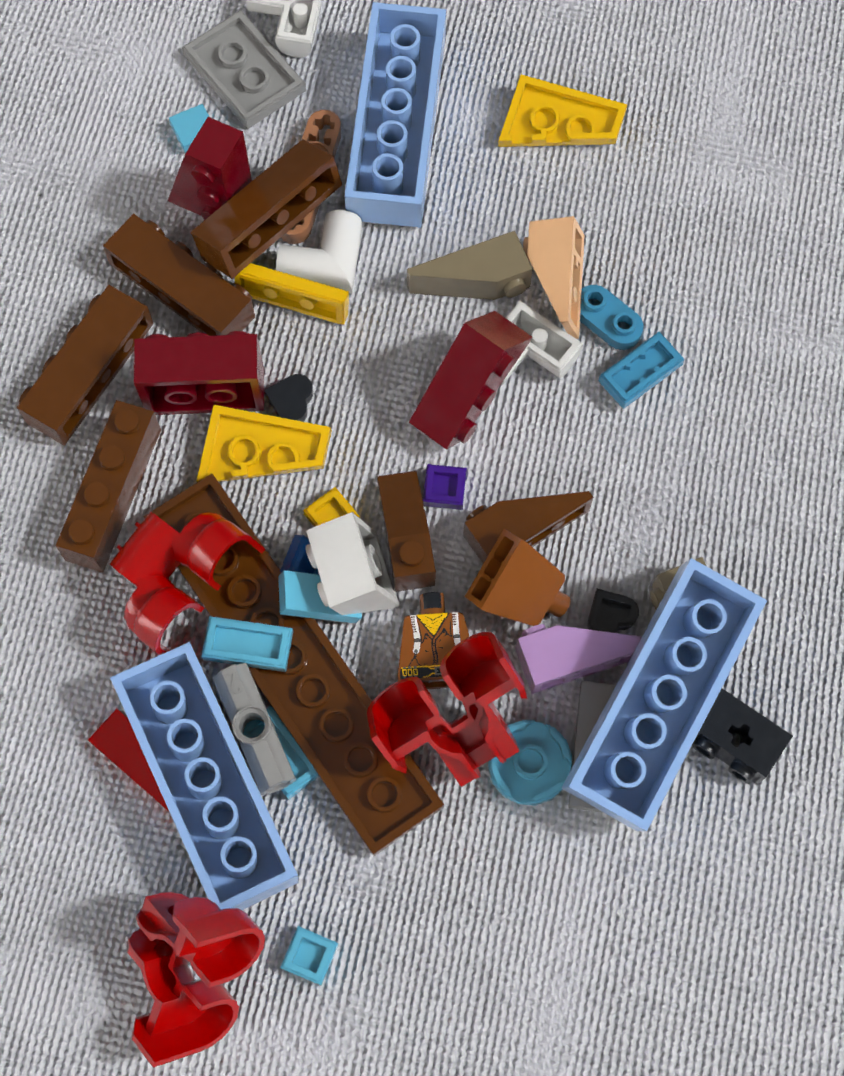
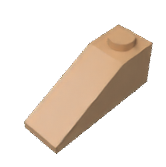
(557, 257)

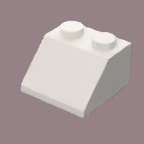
(350, 566)

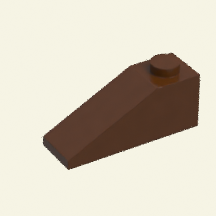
(527, 518)
(406, 531)

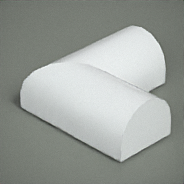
(296, 23)
(335, 260)
(550, 344)

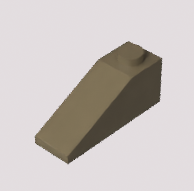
(479, 271)

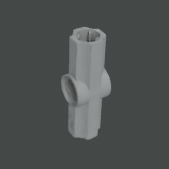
(263, 752)

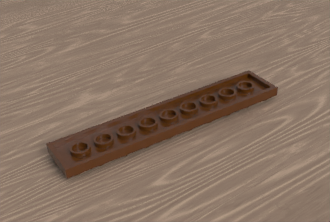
(317, 693)

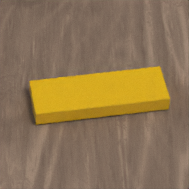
(295, 293)

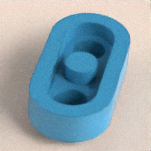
(604, 318)

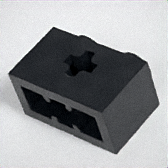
(760, 741)

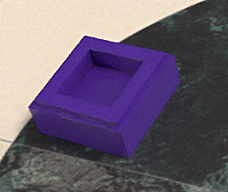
(444, 487)

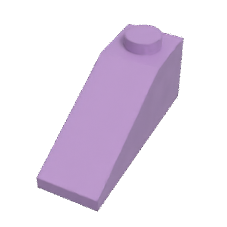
(569, 653)

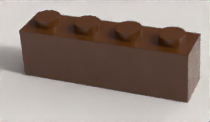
(267, 208)
(178, 279)
(85, 364)
(109, 486)

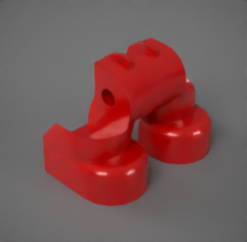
(153, 556)
(408, 716)
(187, 1011)

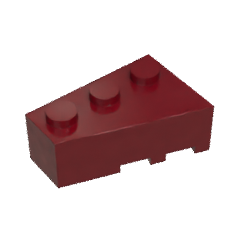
(211, 169)
(469, 378)

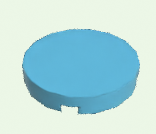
(537, 769)

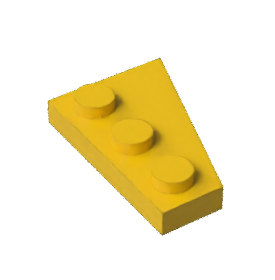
(559, 116)
(260, 445)

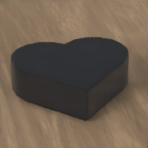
(291, 397)
(612, 612)

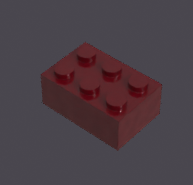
(199, 372)

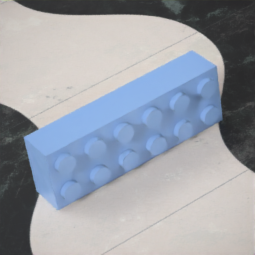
(396, 114)
(664, 695)
(204, 780)

